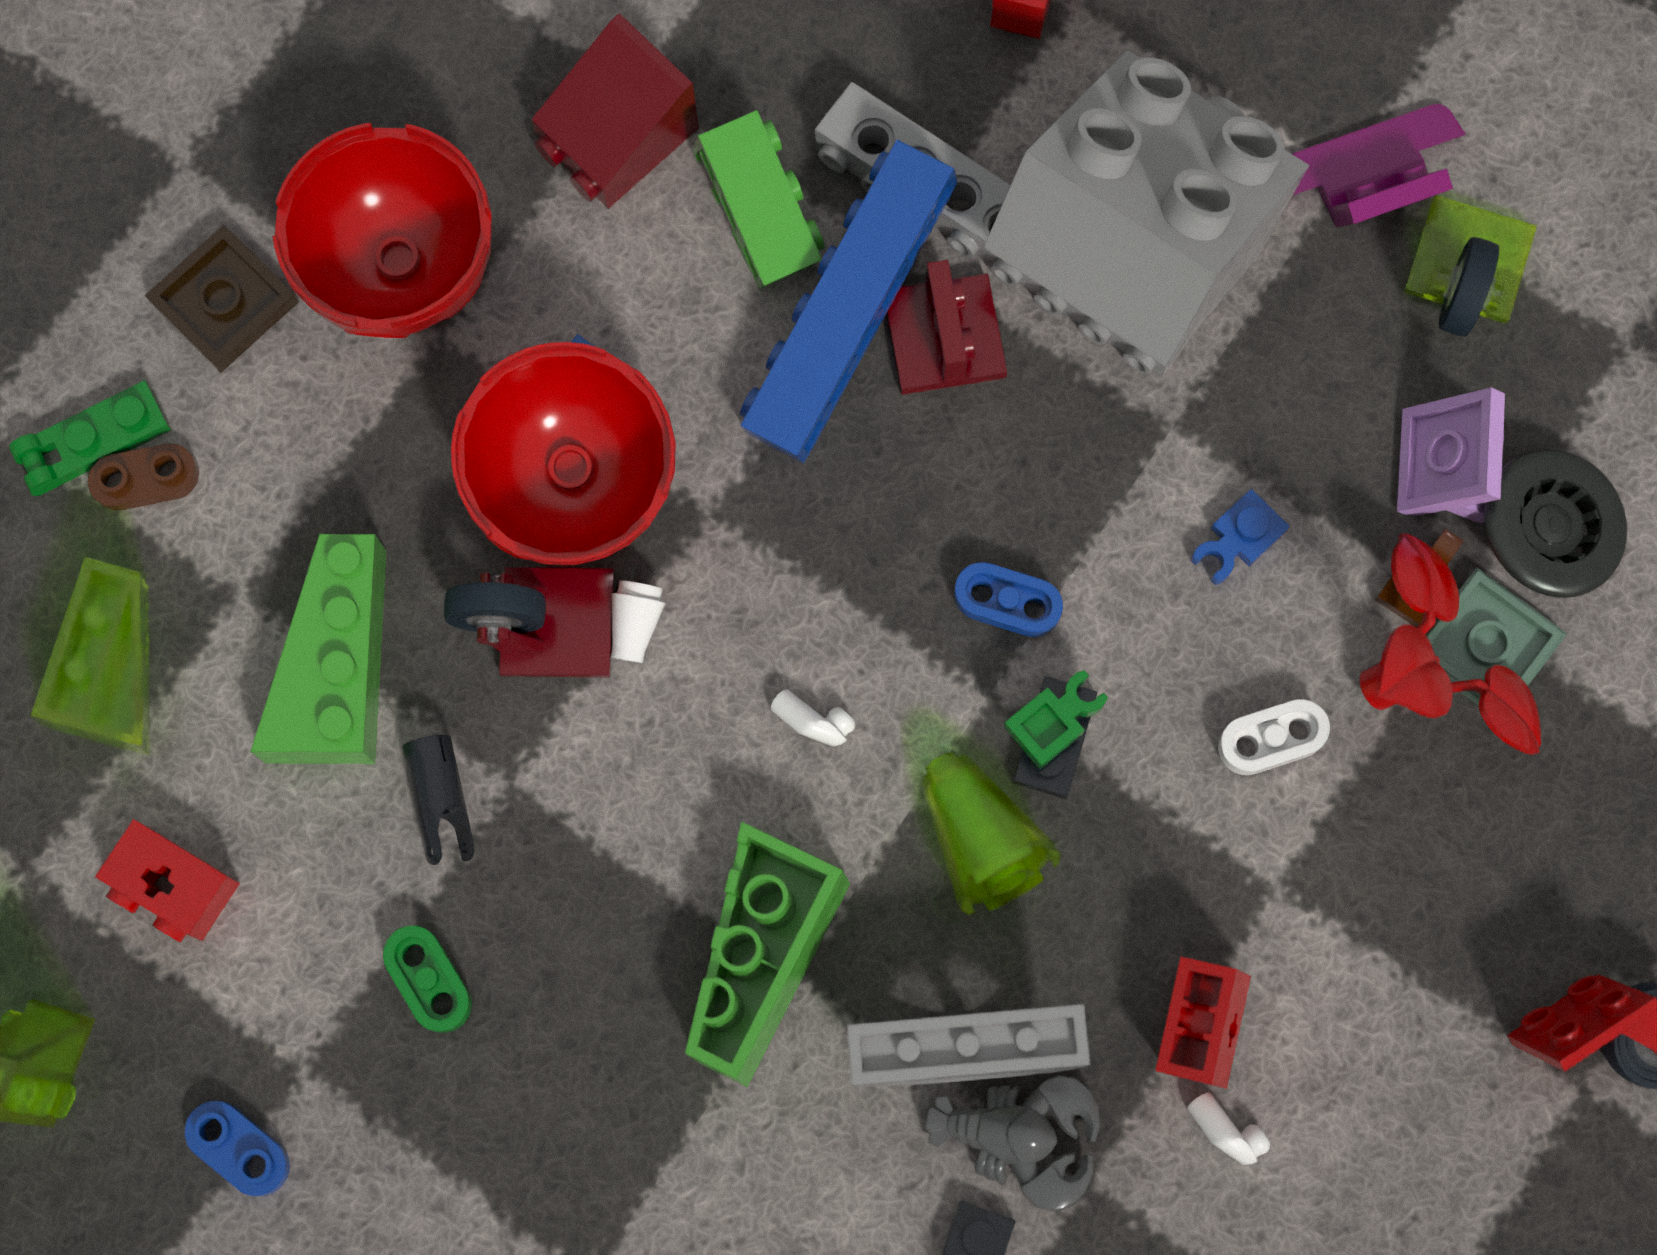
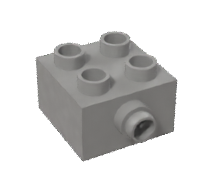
(1145, 203)

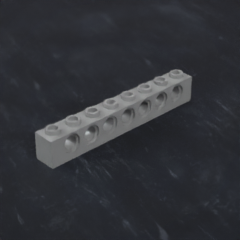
(864, 119)

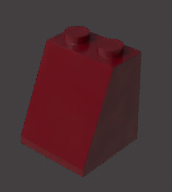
(616, 114)

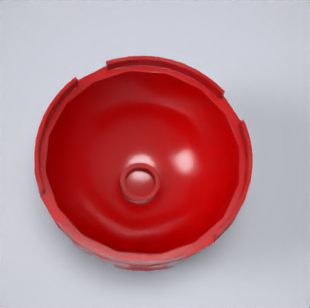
(383, 230)
(563, 454)

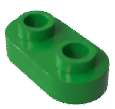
(428, 980)

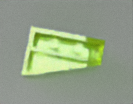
(101, 661)

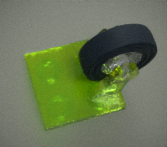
(1469, 263)

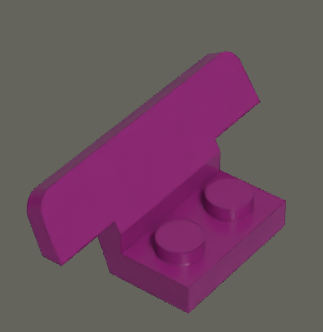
(1379, 165)

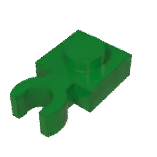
(1050, 723)

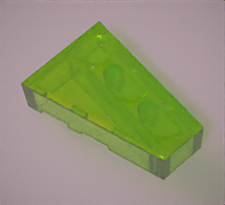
(39, 1062)

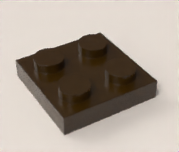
(222, 298)

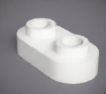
(1272, 738)

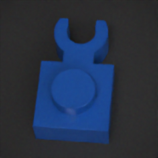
(1244, 532)

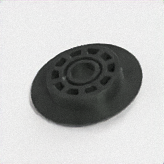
(1537, 530)

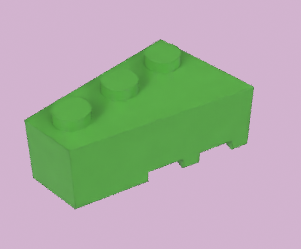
(759, 198)

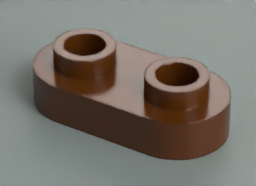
(141, 477)

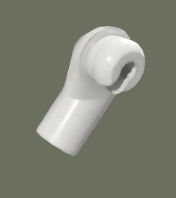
(811, 724)
(1223, 1134)

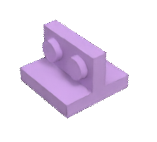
(1452, 455)

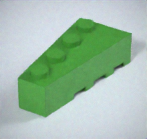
(330, 665)
(761, 949)

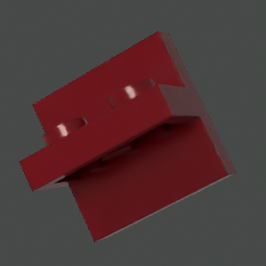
(945, 332)

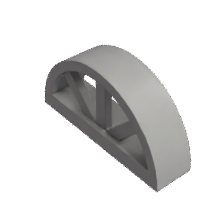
(968, 1047)

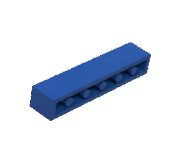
(849, 300)

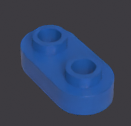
(1009, 596)
(235, 1147)

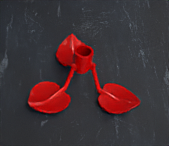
(1411, 671)

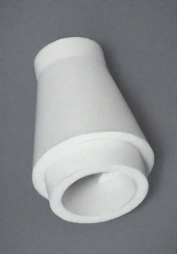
(634, 619)

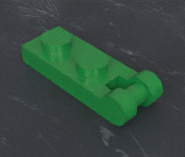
(88, 436)

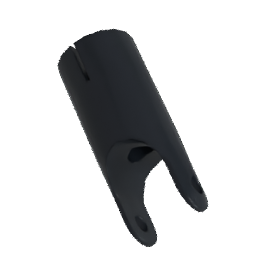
(437, 794)

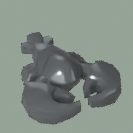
(1024, 1136)

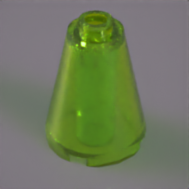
(983, 835)

